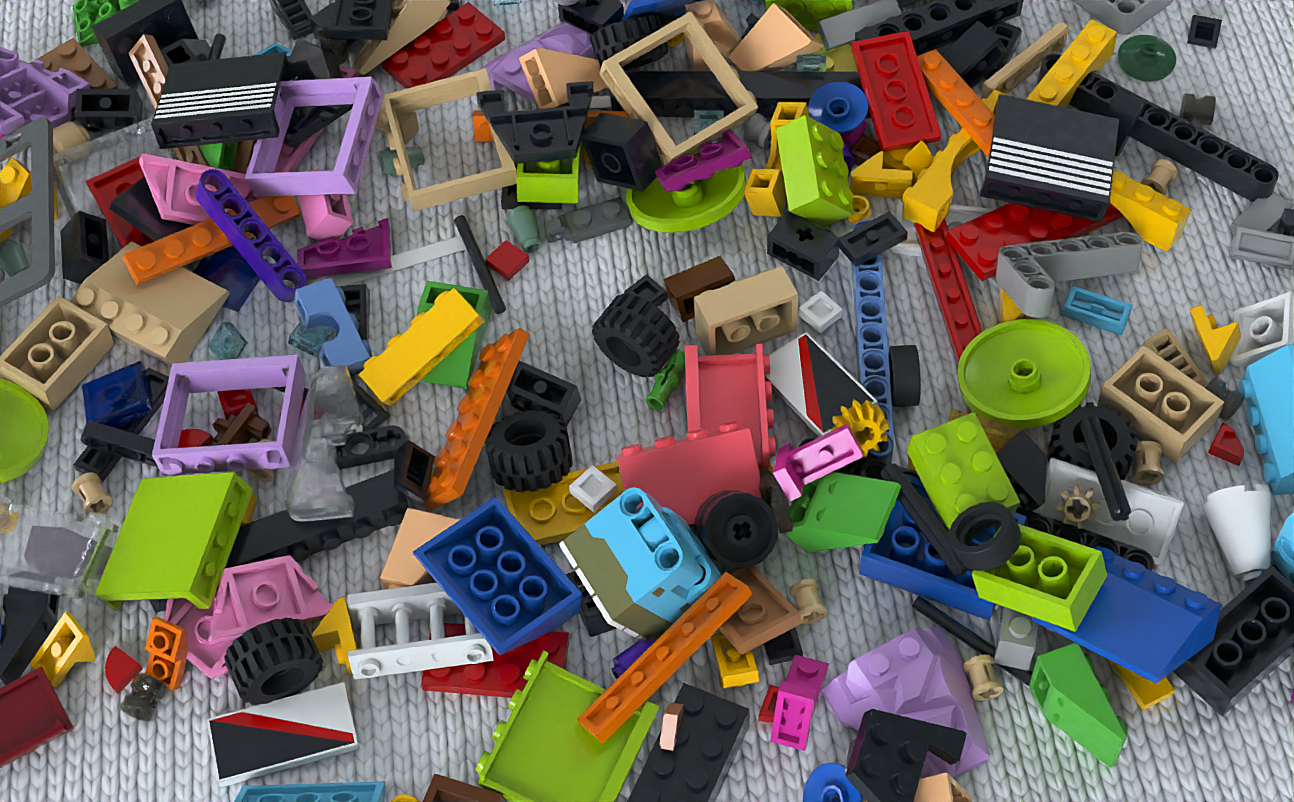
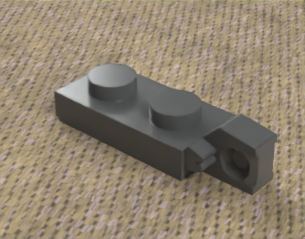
(589, 222)

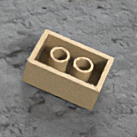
(746, 312)
(56, 352)
(1161, 403)

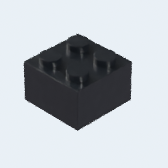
(621, 151)

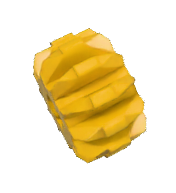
(865, 422)

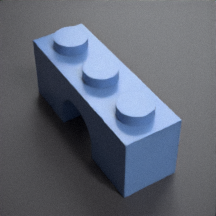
(324, 306)

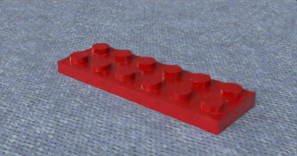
(1014, 224)

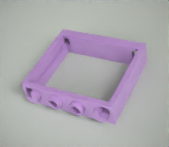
(366, 102)
(225, 376)

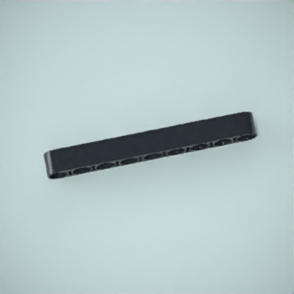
(1179, 139)

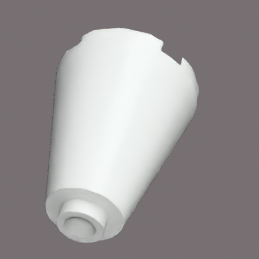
(1242, 528)

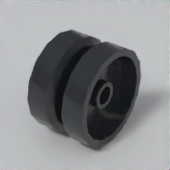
(755, 533)

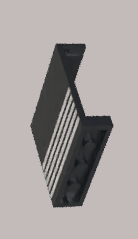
(220, 101)
(1051, 158)

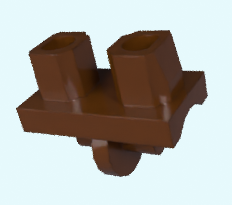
(241, 428)

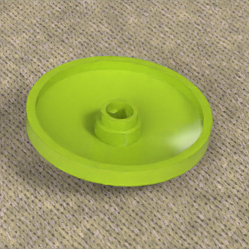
(691, 207)
(1024, 373)
(22, 431)

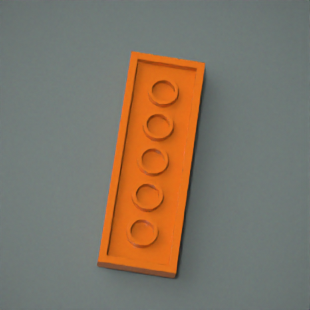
(475, 418)

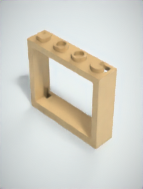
(713, 56)
(428, 96)

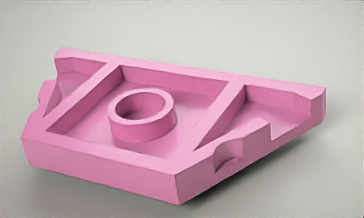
(174, 187)
(263, 593)
(197, 625)

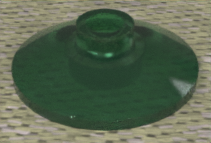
(1146, 58)

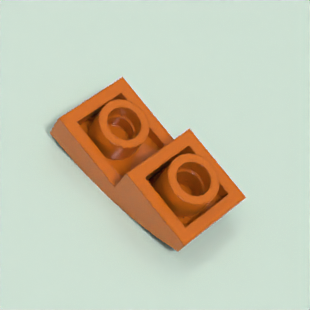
(167, 652)

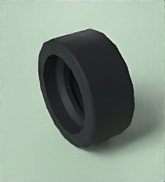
(904, 375)
(996, 550)

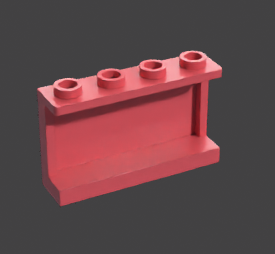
(731, 390)
(693, 468)

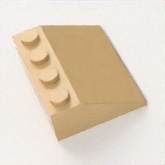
(157, 316)

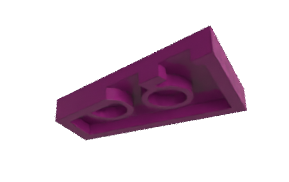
(712, 157)
(355, 253)

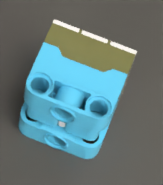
(640, 564)

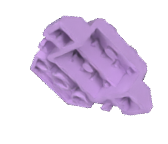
(508, 71)
(34, 92)
(918, 679)

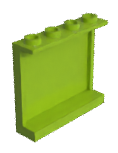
(175, 539)
(546, 751)

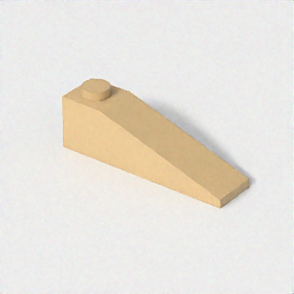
(408, 21)

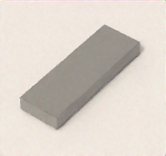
(841, 28)

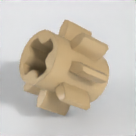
(1071, 512)

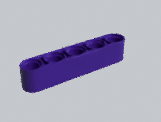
(248, 221)

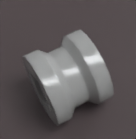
(759, 131)

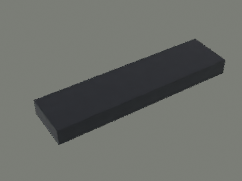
(103, 462)

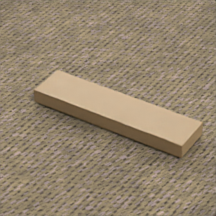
(1026, 61)

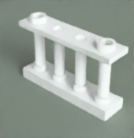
(403, 605)

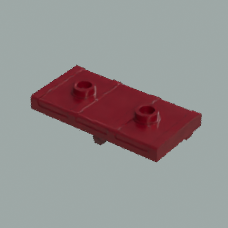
(29, 716)

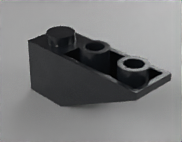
(25, 628)

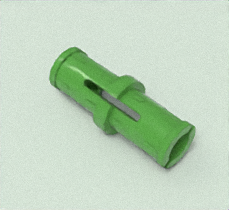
(667, 381)

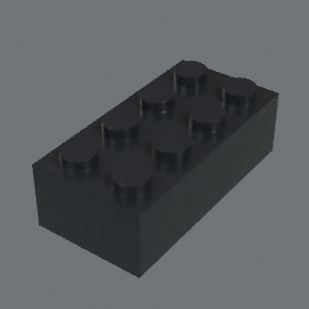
(1248, 643)
(703, 753)

